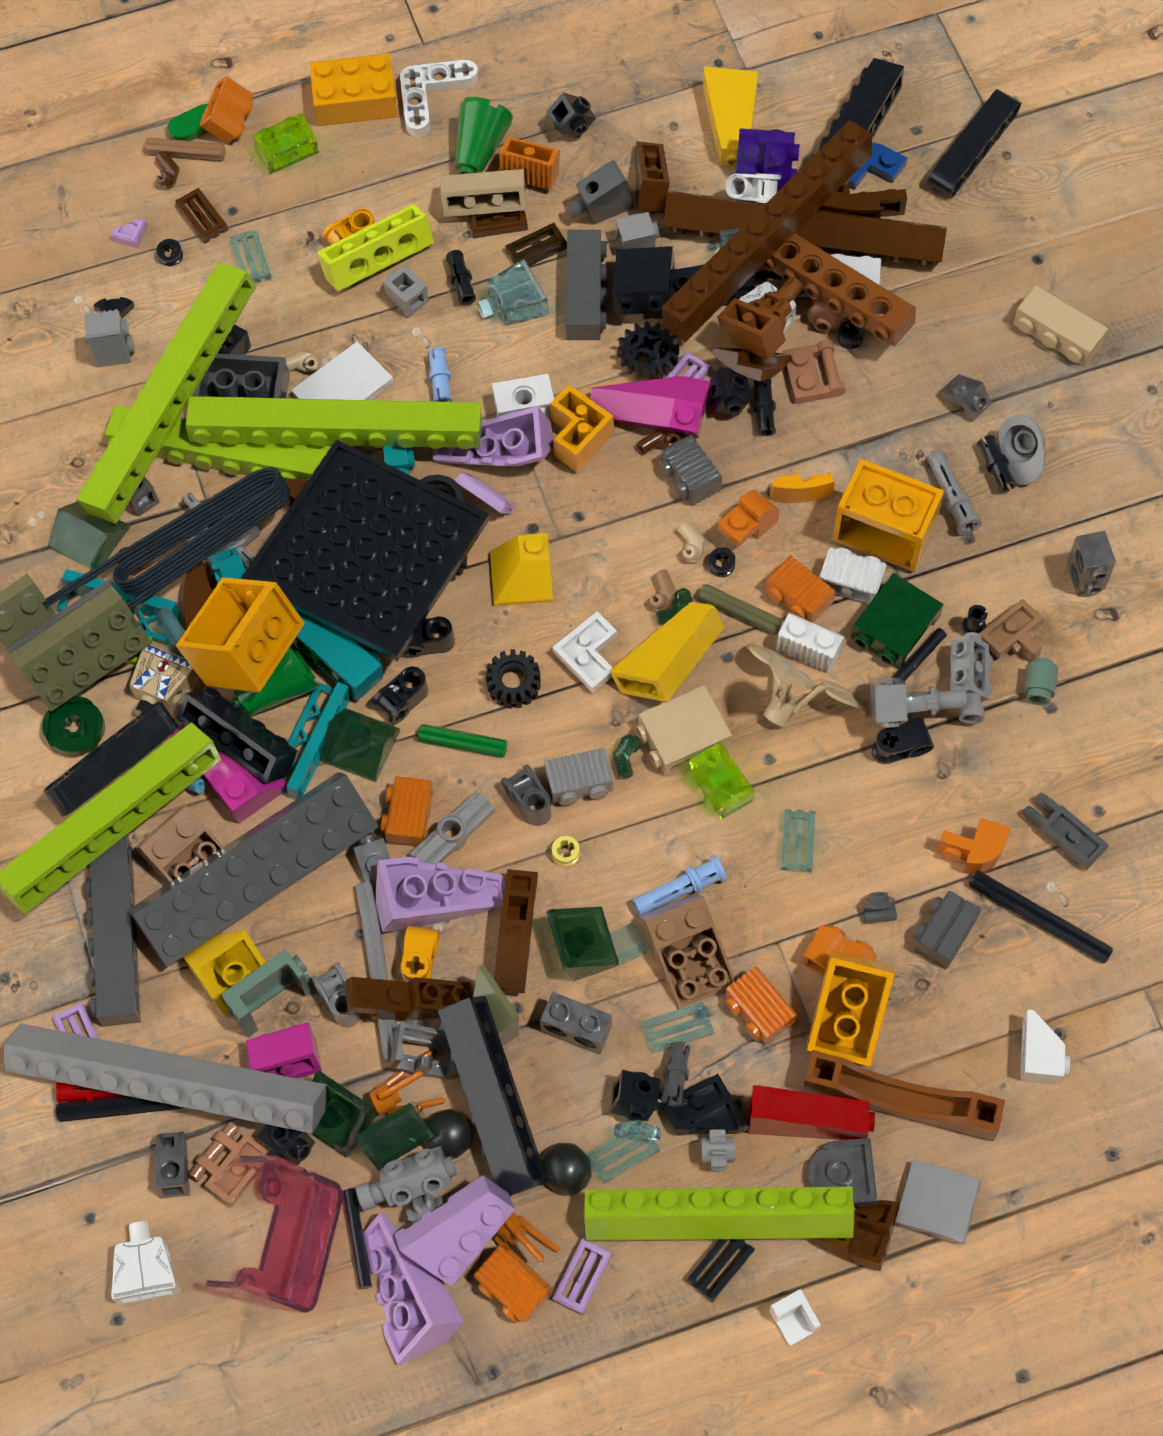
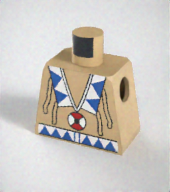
(161, 678)

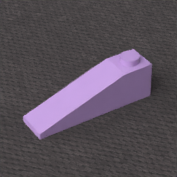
(506, 441)
(432, 893)
(414, 1300)

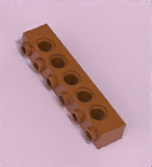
(851, 285)

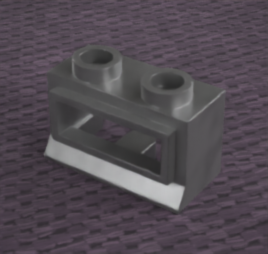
(415, 1032)

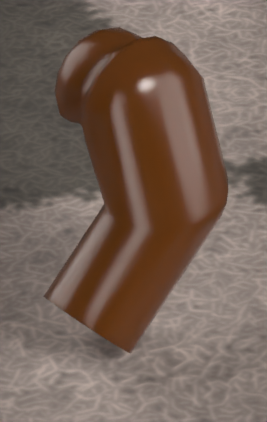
(170, 170)
(659, 438)

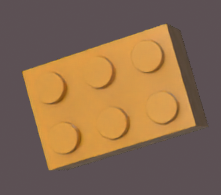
(353, 89)
(850, 1007)

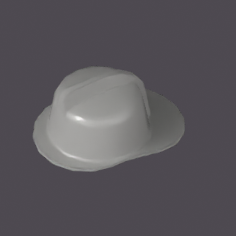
(1024, 447)

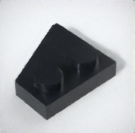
(706, 1108)

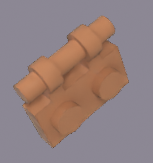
(231, 1177)

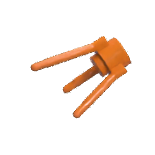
(386, 1094)
(514, 1232)

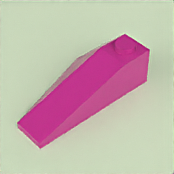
(657, 403)
(238, 787)

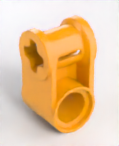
(348, 225)
(419, 952)

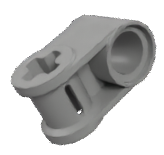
(333, 992)

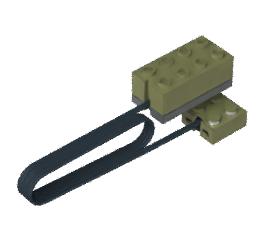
(99, 631)

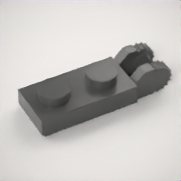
(1067, 831)

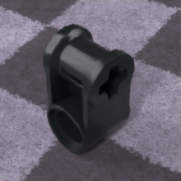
(425, 642)
(397, 698)
(907, 741)

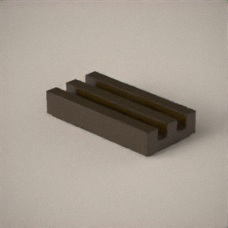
(539, 249)

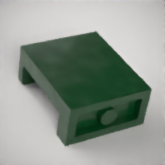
(895, 620)

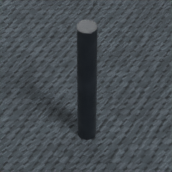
(921, 654)
(357, 1238)

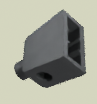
(602, 194)

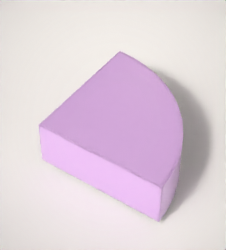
(130, 233)

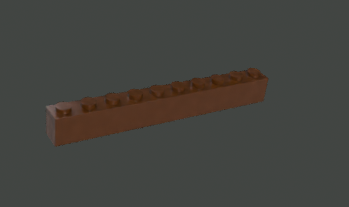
(822, 229)
(767, 231)

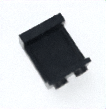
(642, 279)

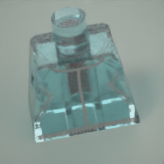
(514, 296)

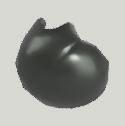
(451, 1131)
(566, 1168)

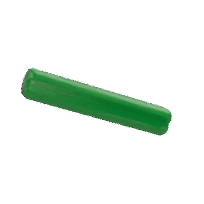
(462, 740)

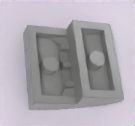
(938, 1202)

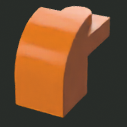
(750, 517)
(978, 853)

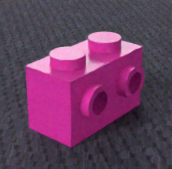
(285, 1052)

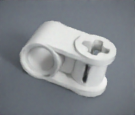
(758, 186)

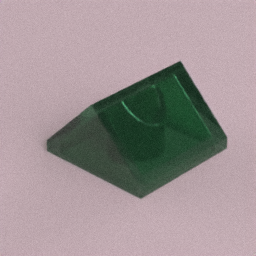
(84, 536)
(358, 744)
(582, 941)
(343, 1116)
(395, 1135)

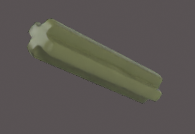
(739, 609)

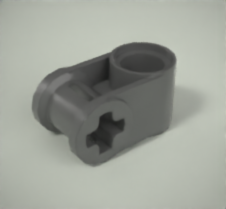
(526, 791)

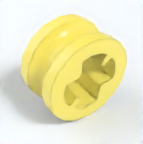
(556, 848)

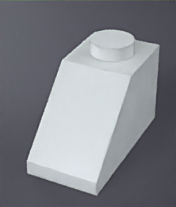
(1041, 1052)

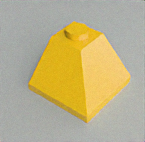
(522, 571)
(223, 963)

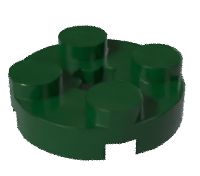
(80, 741)

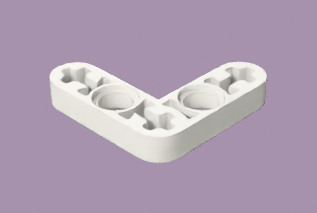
(425, 83)

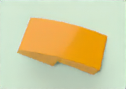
(793, 490)

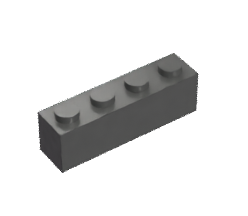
(583, 286)

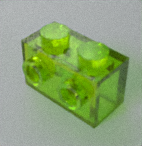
(285, 143)
(720, 781)

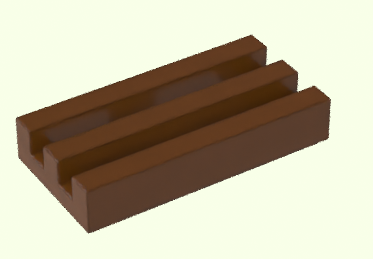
(498, 223)
(212, 230)

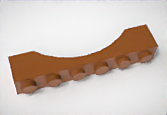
(949, 1109)

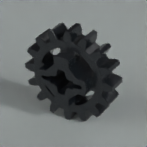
(649, 348)

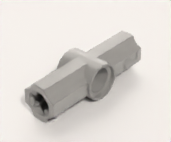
(465, 819)

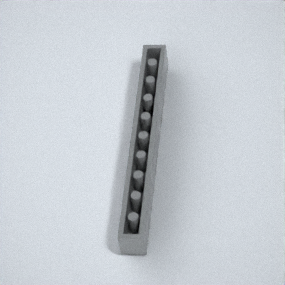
(165, 1077)

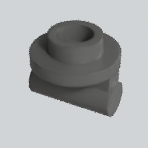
(879, 908)

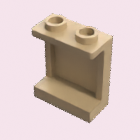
(682, 729)

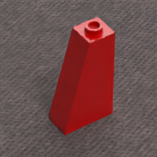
(808, 1115)

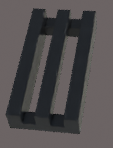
(702, 1287)

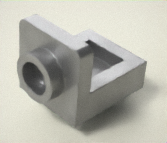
(967, 394)
(368, 852)

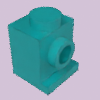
(399, 458)
(228, 564)

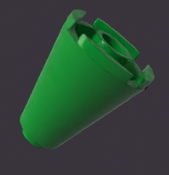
(479, 133)
(287, 682)

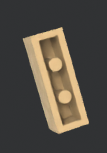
(483, 193)
(1060, 326)

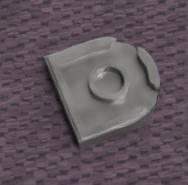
(846, 1165)

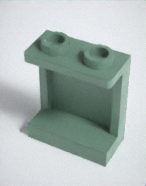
(263, 986)

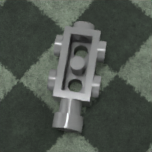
(971, 674)
(409, 1176)

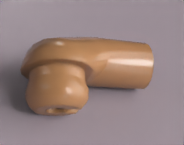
(666, 591)

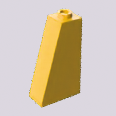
(730, 106)
(669, 654)

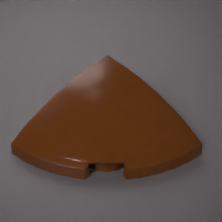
(750, 364)
(870, 1238)

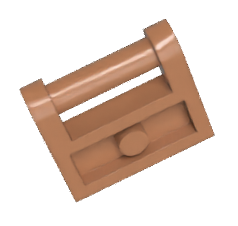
(804, 375)

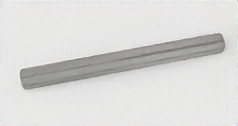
(375, 955)

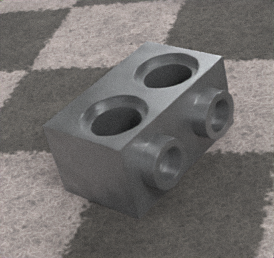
(1090, 563)
(576, 1023)

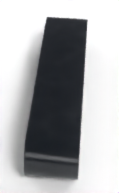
(974, 143)
(111, 758)

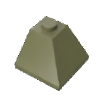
(503, 1012)

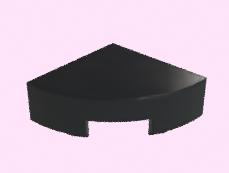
(123, 305)

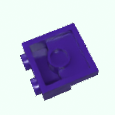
(767, 153)

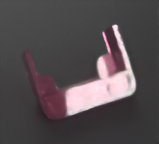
(296, 1240)

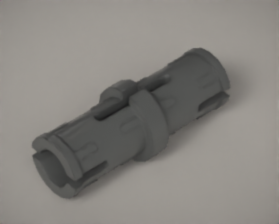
(675, 1073)

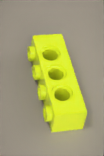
(375, 247)

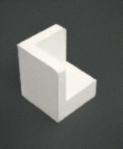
(795, 1318)

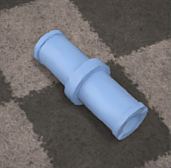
(439, 374)

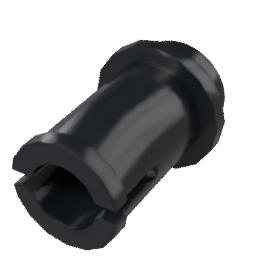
(975, 620)

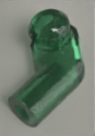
(682, 599)
(622, 753)

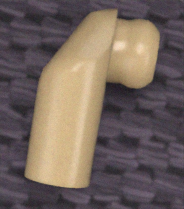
(303, 362)
(695, 542)

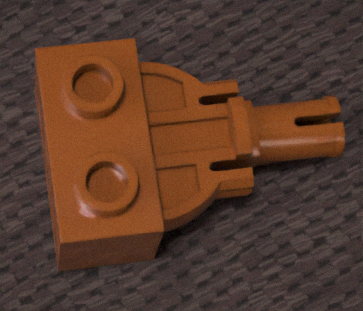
(761, 322)

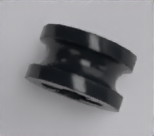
(166, 245)
(850, 343)
(723, 571)

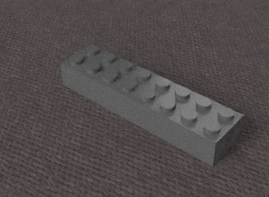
(253, 868)

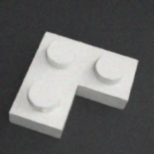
(581, 649)

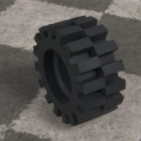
(509, 663)

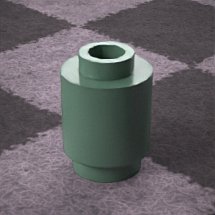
(1041, 681)

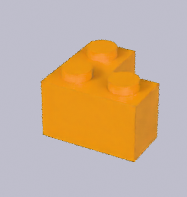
(583, 427)

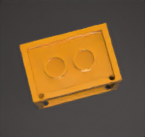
(887, 515)
(240, 634)

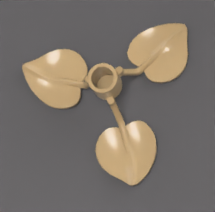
(782, 700)

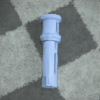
(693, 880)

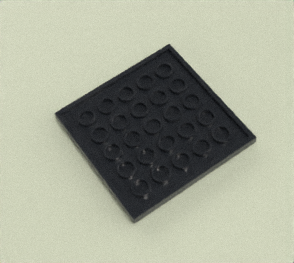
(368, 548)

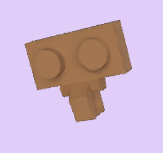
(1015, 632)

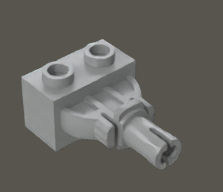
(892, 702)

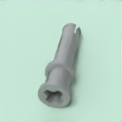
(957, 502)

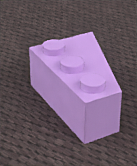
(458, 1230)

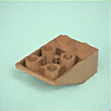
(178, 844)
(687, 949)

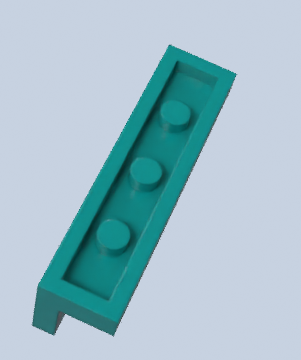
(149, 607)
(310, 758)

